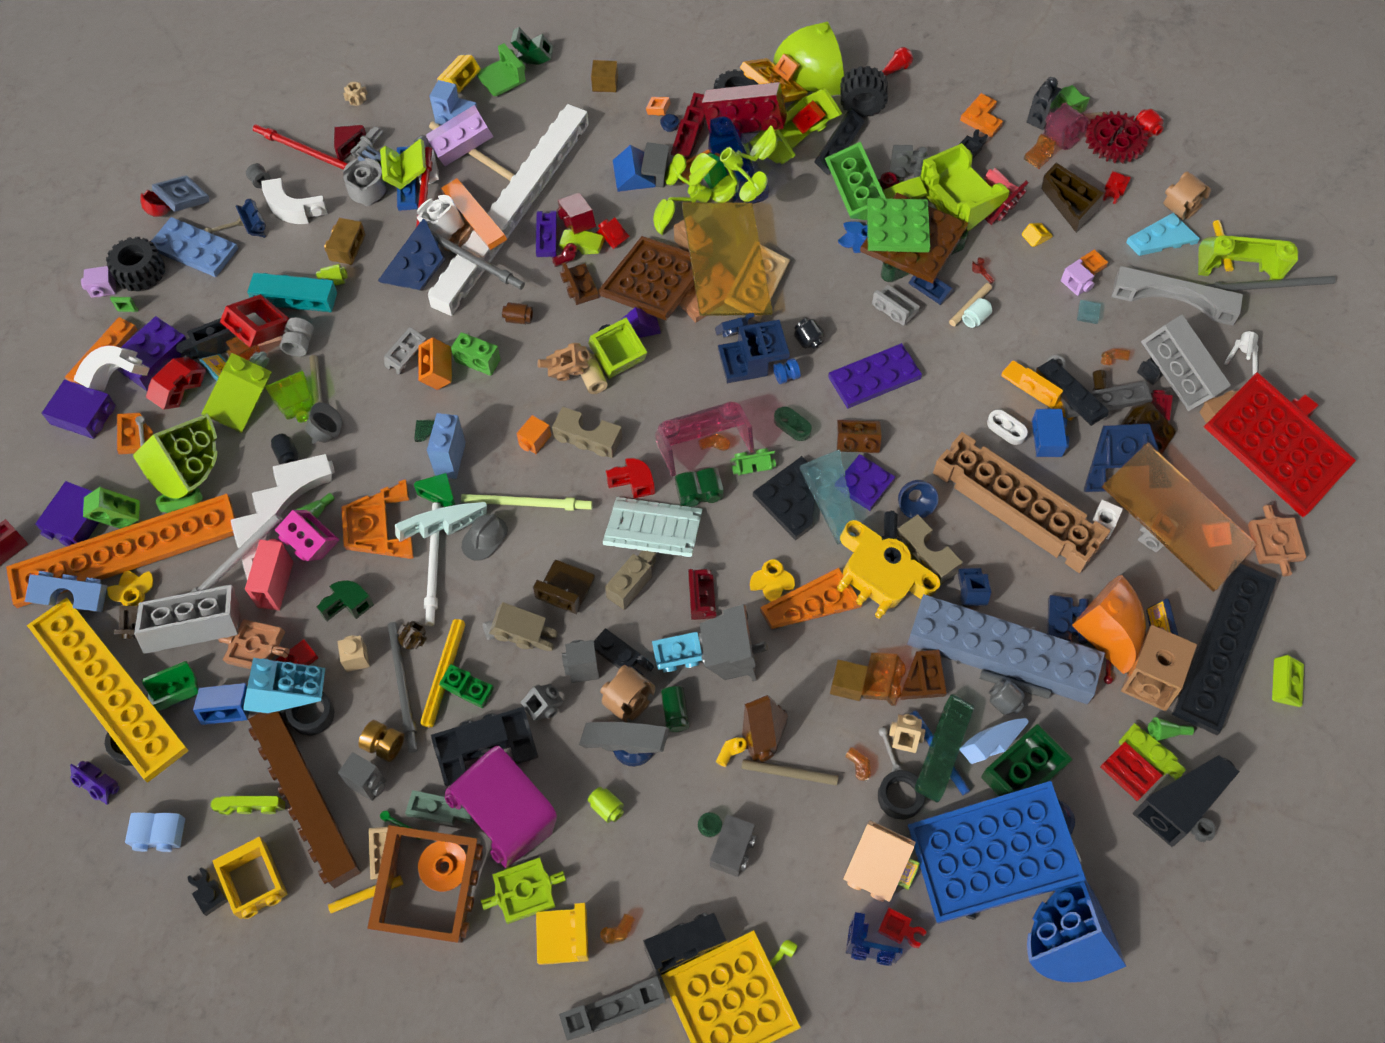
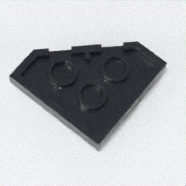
(788, 499)

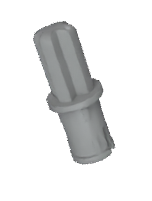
(370, 138)

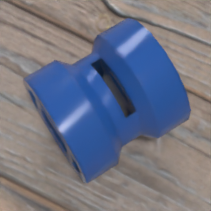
(786, 371)

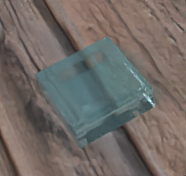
(1088, 312)

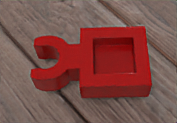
(1116, 186)
(896, 927)

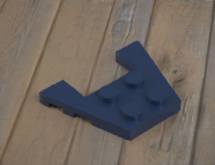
(1114, 449)

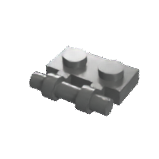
(901, 161)

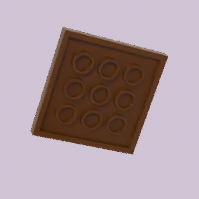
(944, 235)
(651, 278)

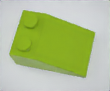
(236, 392)

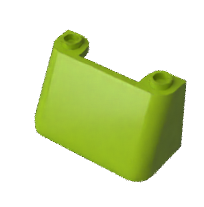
(958, 188)
(1273, 256)

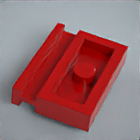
(1131, 771)

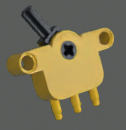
(883, 566)

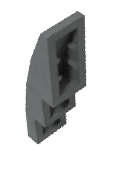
(624, 736)

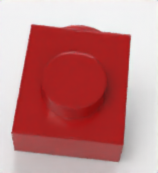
(808, 117)
(612, 232)

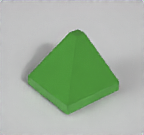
(124, 304)

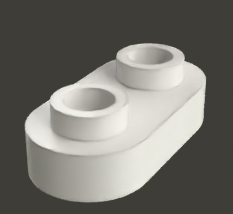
(1008, 427)

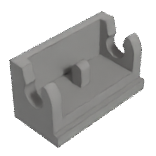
(403, 350)

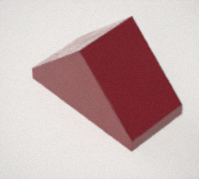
(346, 139)

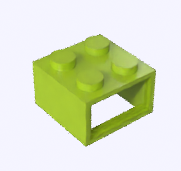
(618, 348)

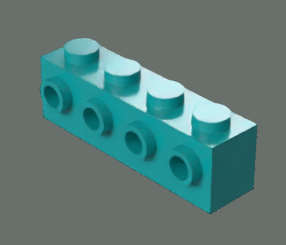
(294, 291)

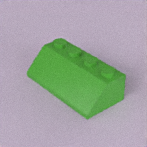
(854, 179)

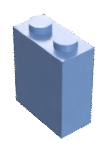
(446, 445)

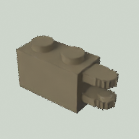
(630, 578)
(521, 628)

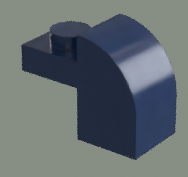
(974, 587)

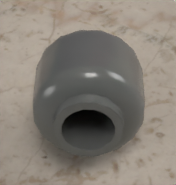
(1007, 697)

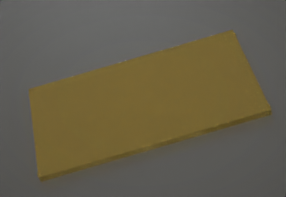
(726, 259)

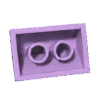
(459, 135)

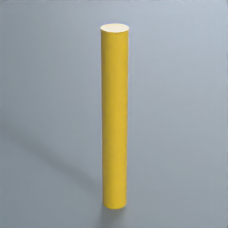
(1219, 232)
(360, 896)

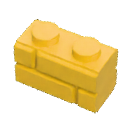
(461, 71)

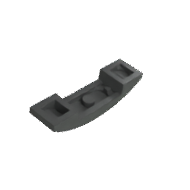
(613, 1009)

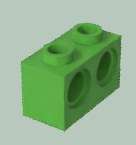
(475, 353)
(111, 508)

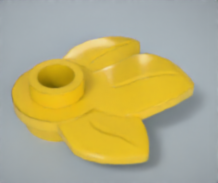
(772, 583)
(131, 586)

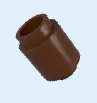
(517, 313)

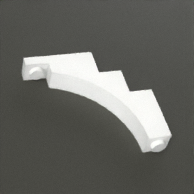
(292, 481)

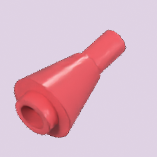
(995, 176)

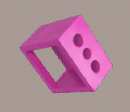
(290, 534)

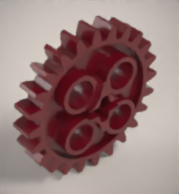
(1107, 129)

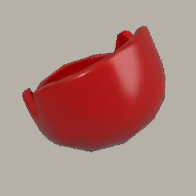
(153, 204)

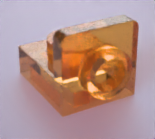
(1041, 151)

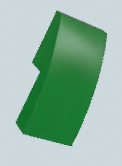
(465, 686)

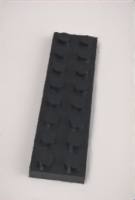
(1224, 649)

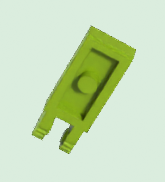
(245, 804)

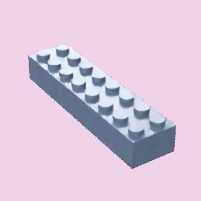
(1007, 649)

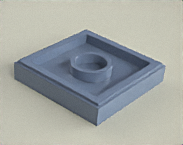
(180, 193)

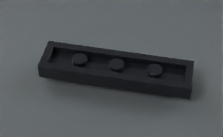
(840, 138)
(1073, 392)

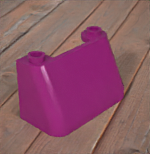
(503, 805)

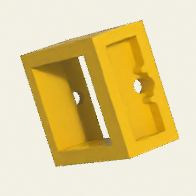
(239, 857)

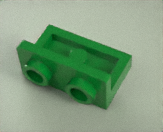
(171, 685)

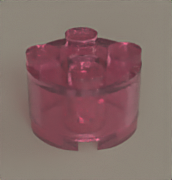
(1065, 126)

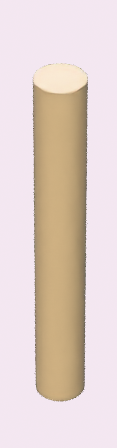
(980, 294)

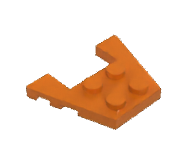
(367, 526)

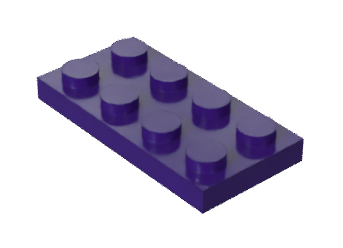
(874, 375)

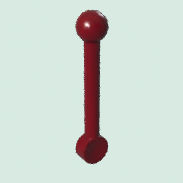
(1108, 678)

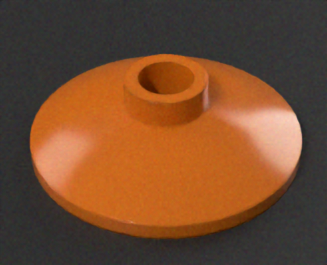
(430, 866)

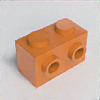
(435, 363)

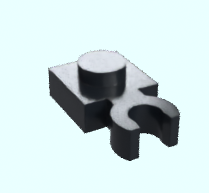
(974, 143)
(209, 894)

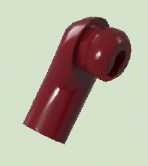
(566, 256)

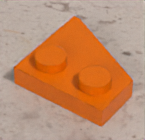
(128, 433)

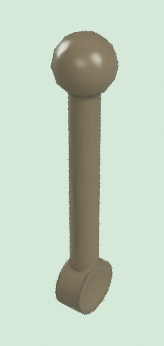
(239, 222)

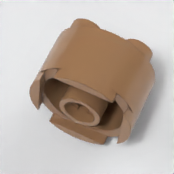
(1186, 196)
(627, 693)

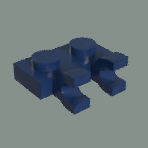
(731, 327)

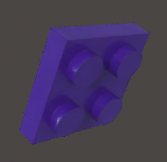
(867, 482)

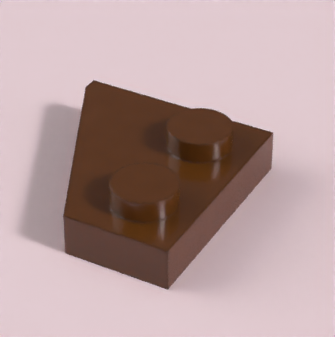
(925, 677)

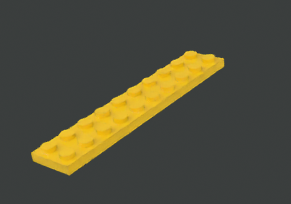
(108, 690)

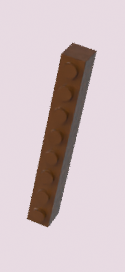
(304, 798)

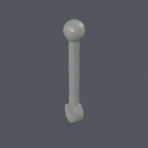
(140, 421)
(883, 732)

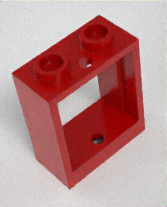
(251, 334)

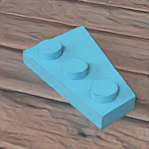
(1162, 234)

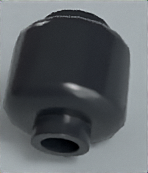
(808, 333)

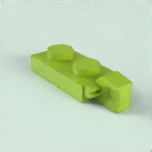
(1153, 752)

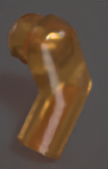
(1114, 353)
(716, 441)
(862, 764)
(618, 933)

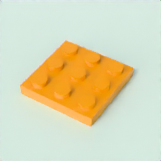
(763, 72)

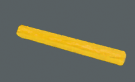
(447, 658)

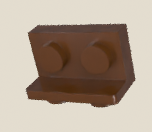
(579, 283)
(858, 436)

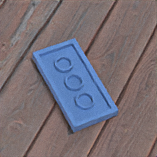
(194, 247)

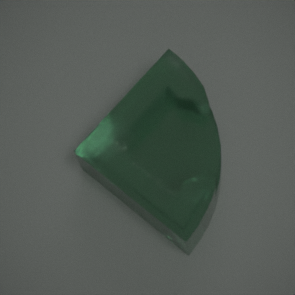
(423, 429)

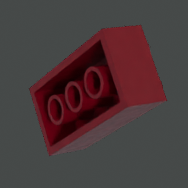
(748, 107)

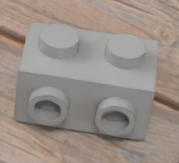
(895, 304)

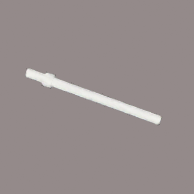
(431, 601)

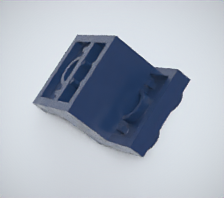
(753, 351)

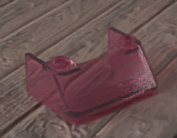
(702, 424)

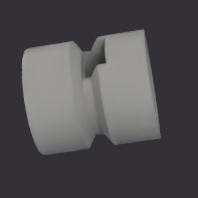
(296, 337)

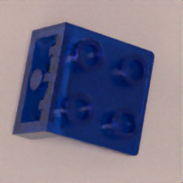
(863, 949)

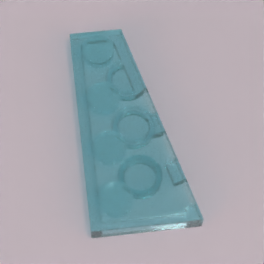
(829, 488)

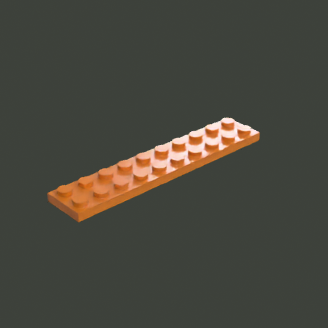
(129, 546)

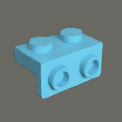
(677, 651)

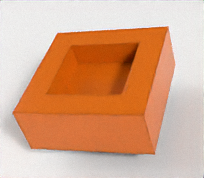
(786, 67)
(658, 106)
(1094, 262)

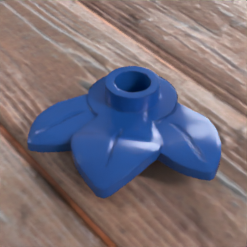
(854, 237)

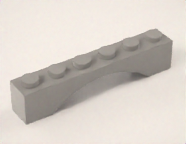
(1216, 303)

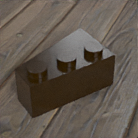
(1071, 195)

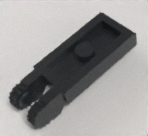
(619, 652)

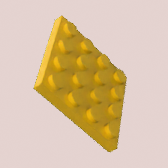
(731, 996)

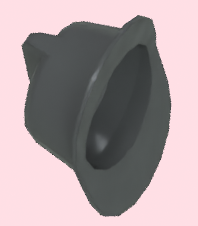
(323, 423)
(484, 537)

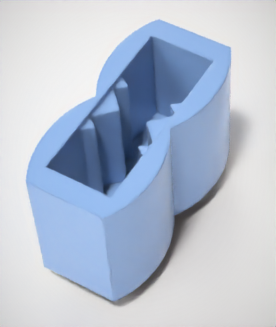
(155, 830)

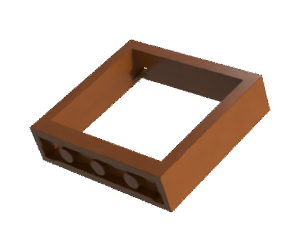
(386, 876)

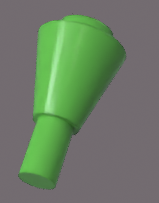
(318, 506)
(1163, 729)

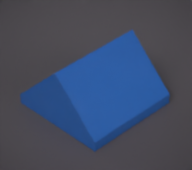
(628, 170)

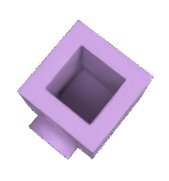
(98, 282)

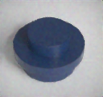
(669, 122)

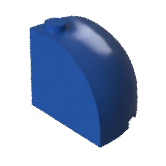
(1073, 937)

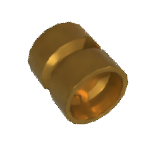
(380, 740)

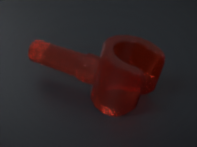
(979, 268)

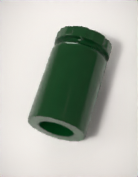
(675, 708)

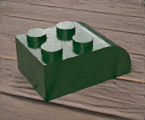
(1026, 763)

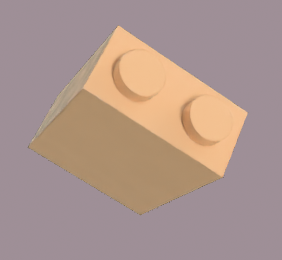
(879, 861)

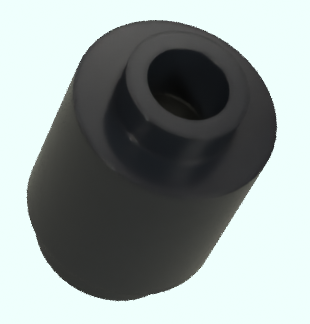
(284, 449)

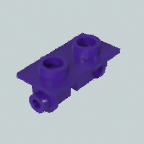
(86, 776)

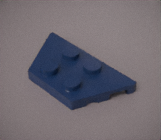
(415, 260)

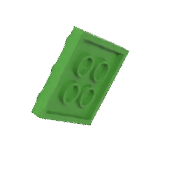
(898, 225)

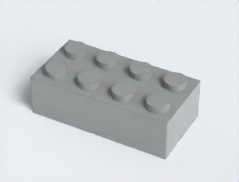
(1185, 363)
(187, 619)

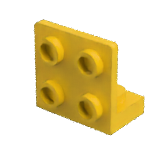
(562, 935)

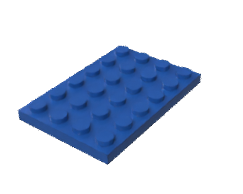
(996, 852)

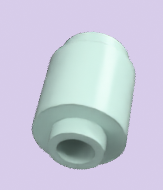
(977, 312)

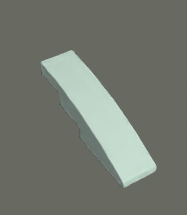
(447, 518)

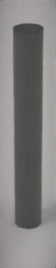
(1025, 687)

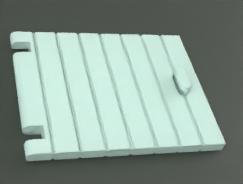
(653, 527)

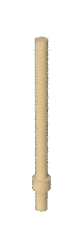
(484, 159)

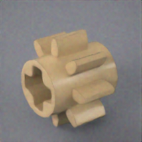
(355, 93)

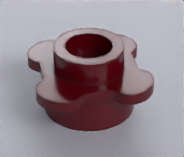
(888, 180)

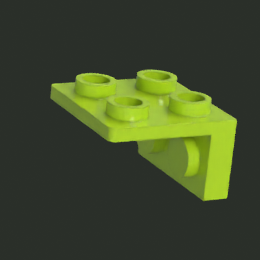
(403, 167)

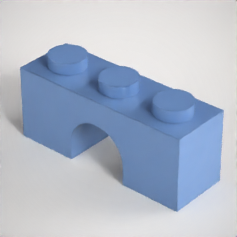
(46, 589)

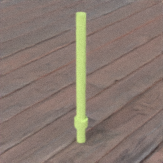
(568, 503)

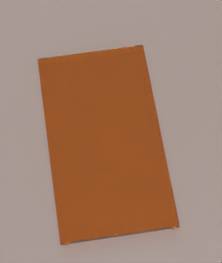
(1180, 516)

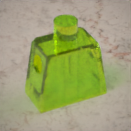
(292, 396)

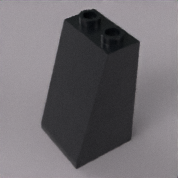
(1182, 803)

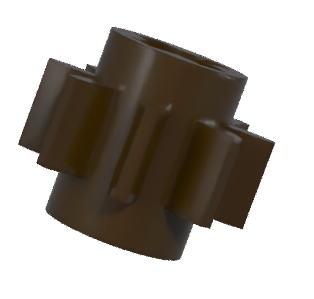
(412, 635)

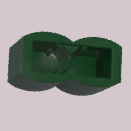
(699, 487)

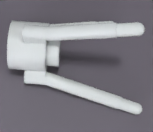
(1248, 345)

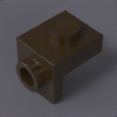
(127, 621)

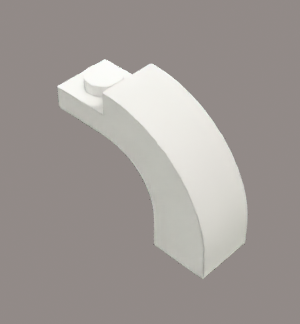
(288, 208)
(102, 362)

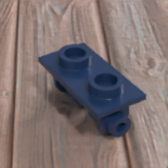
(251, 218)

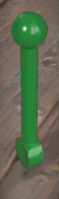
(385, 816)

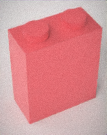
(269, 574)

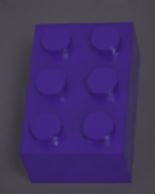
(155, 347)

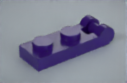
(546, 234)

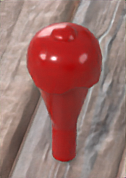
(901, 60)

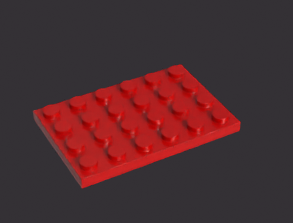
(1279, 444)

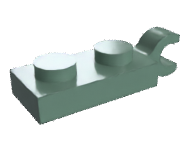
(435, 809)

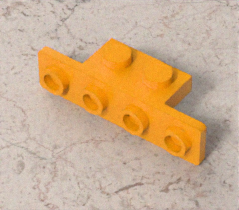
(1034, 385)

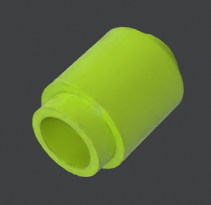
(335, 273)
(606, 804)

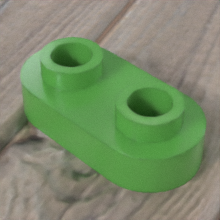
(168, 504)

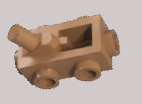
(566, 362)

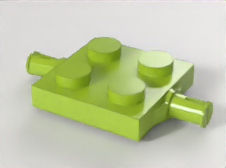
(523, 890)

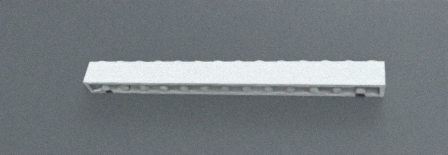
(510, 206)

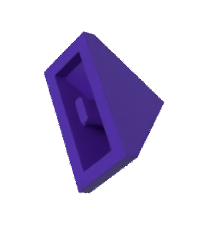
(643, 323)

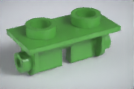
(744, 462)

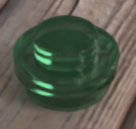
(709, 824)

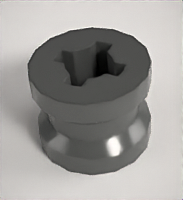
(256, 174)

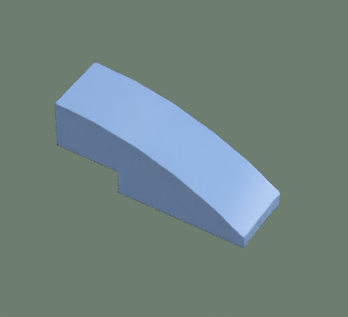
(992, 740)

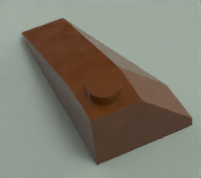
(763, 727)

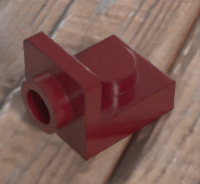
(1162, 403)

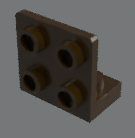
(1160, 427)
(564, 586)

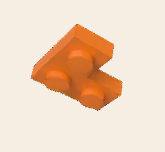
(979, 115)

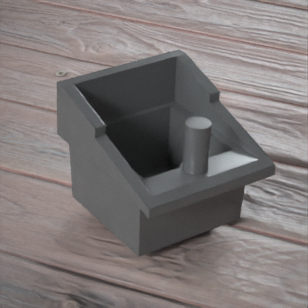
(728, 644)

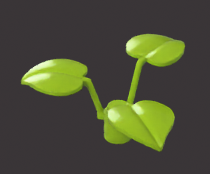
(733, 161)
(699, 169)

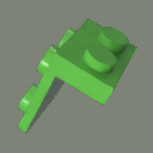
(504, 73)

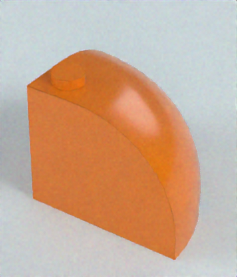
(1115, 623)

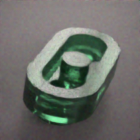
(793, 424)

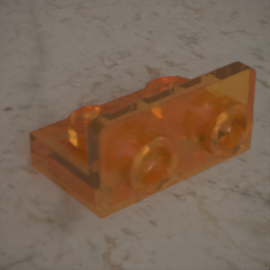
(884, 677)

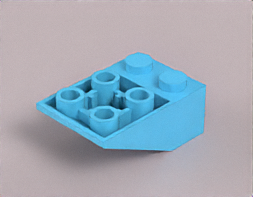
(282, 685)

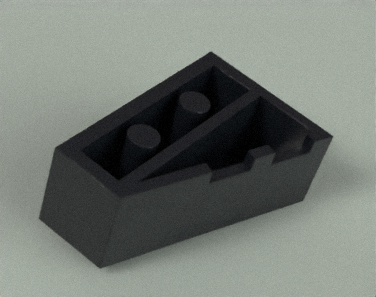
(684, 943)

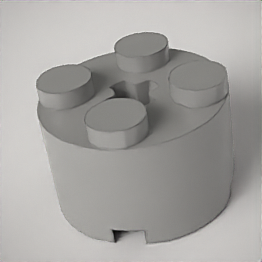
(364, 181)

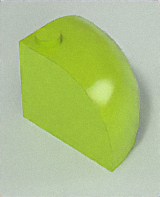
(818, 57)
(179, 456)

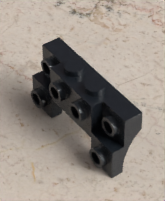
(477, 737)

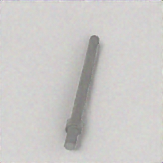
(239, 554)

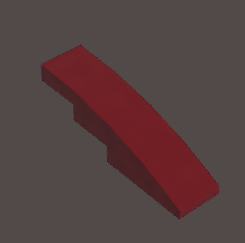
(689, 127)

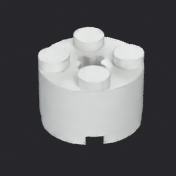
(441, 215)

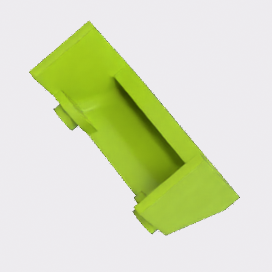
(791, 135)

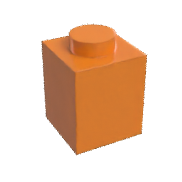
(533, 435)

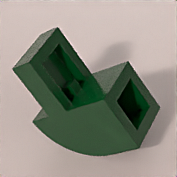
(531, 50)
(345, 595)

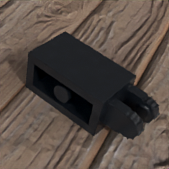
(1044, 103)
(205, 341)

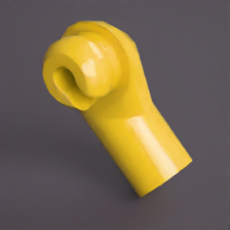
(731, 748)

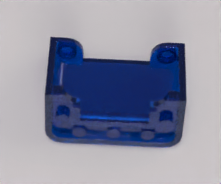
(725, 134)

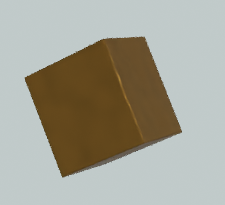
(604, 76)
(848, 680)

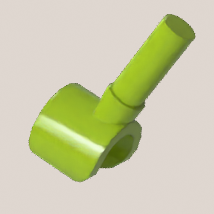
(787, 948)

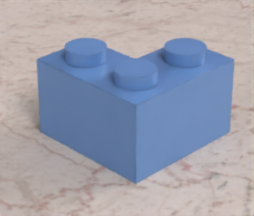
(446, 102)

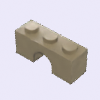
(602, 440)
(914, 536)

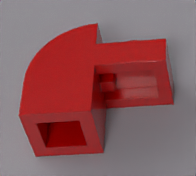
(634, 473)

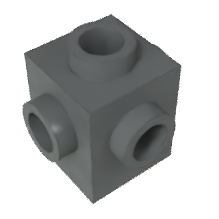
(542, 702)

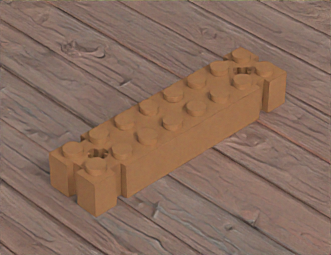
(1021, 502)

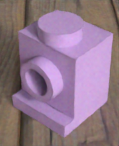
(1078, 278)

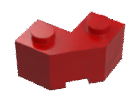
(170, 382)

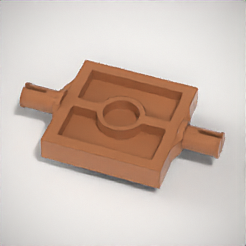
(1277, 540)
(254, 641)

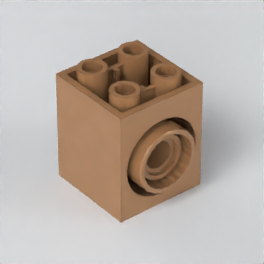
(1159, 668)

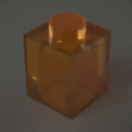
(239, 348)

